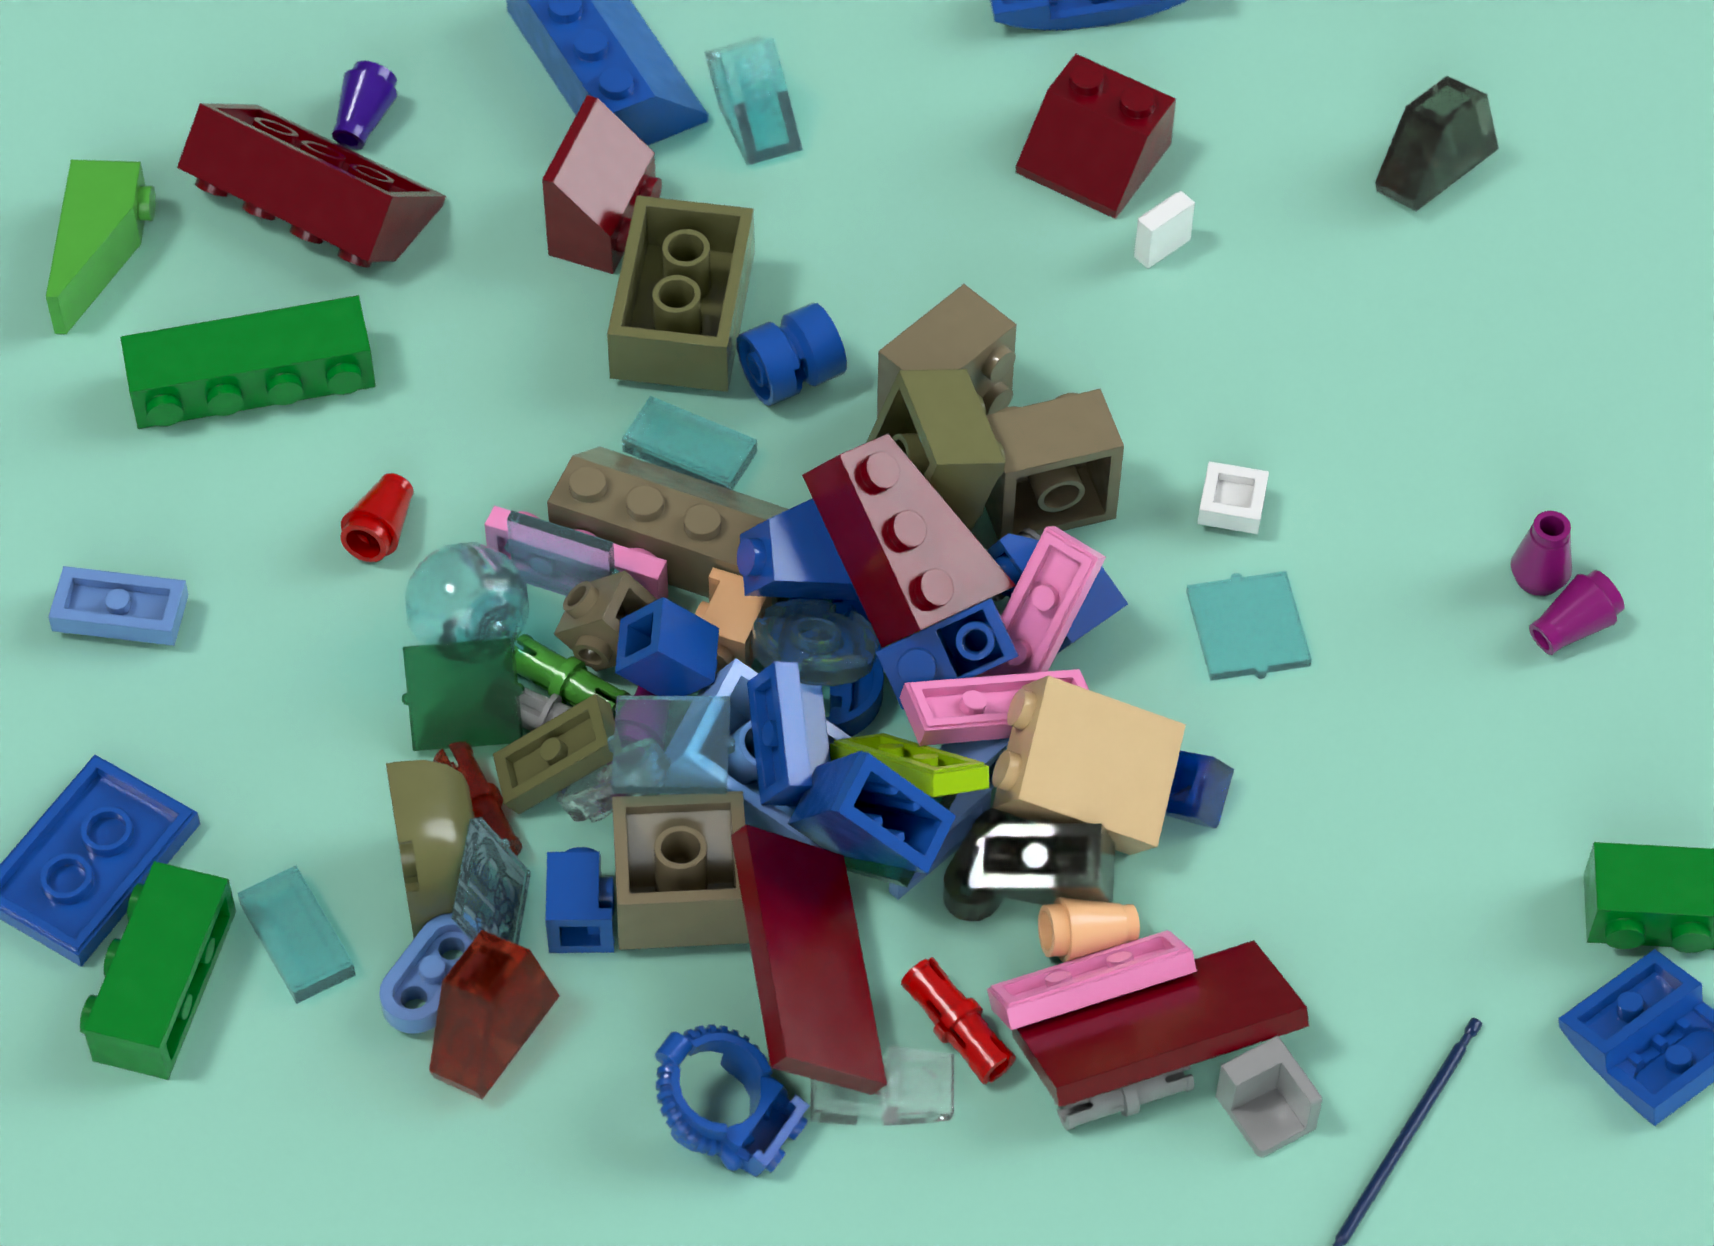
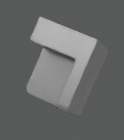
(1268, 1097)

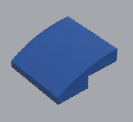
(1647, 1036)

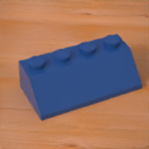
(612, 56)

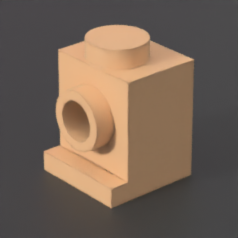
(733, 615)

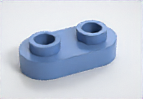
(420, 975)

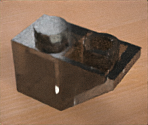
(1437, 143)

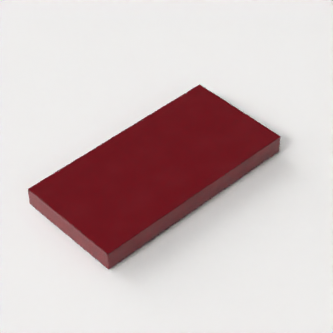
(808, 961)
(1221, 1008)

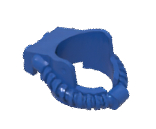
(772, 1117)

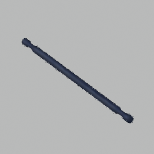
(1406, 1134)

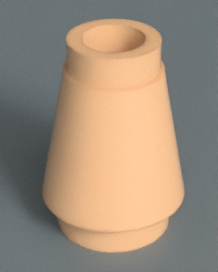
(1084, 927)

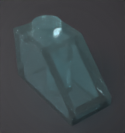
(754, 98)

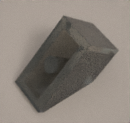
(1043, 861)

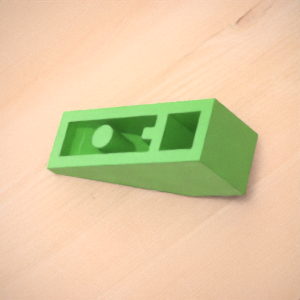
(96, 234)

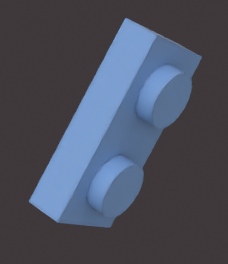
(118, 605)

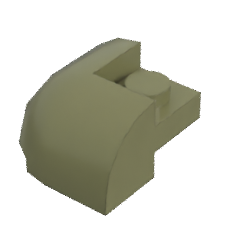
(431, 826)

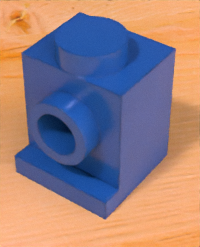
(578, 903)

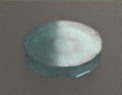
(824, 643)

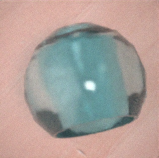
(466, 596)

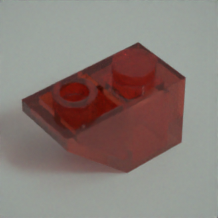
(487, 1012)

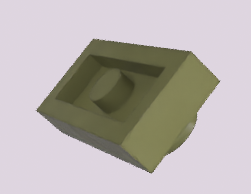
(555, 754)

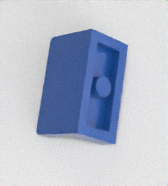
(786, 732)

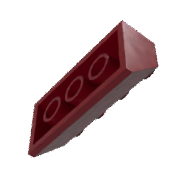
(306, 182)

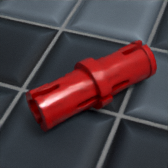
(958, 1020)

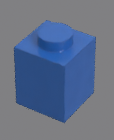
(667, 649)

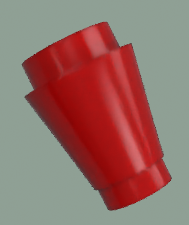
(377, 519)

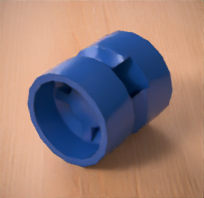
(796, 352)

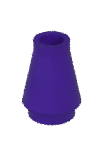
(364, 100)

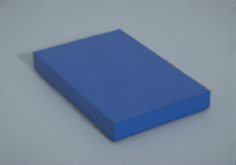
(86, 855)

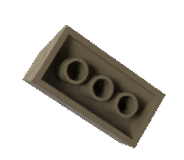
(659, 511)

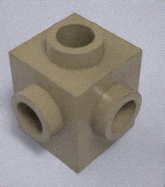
(594, 616)

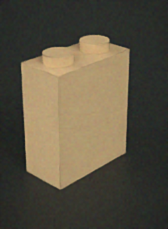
(1087, 762)

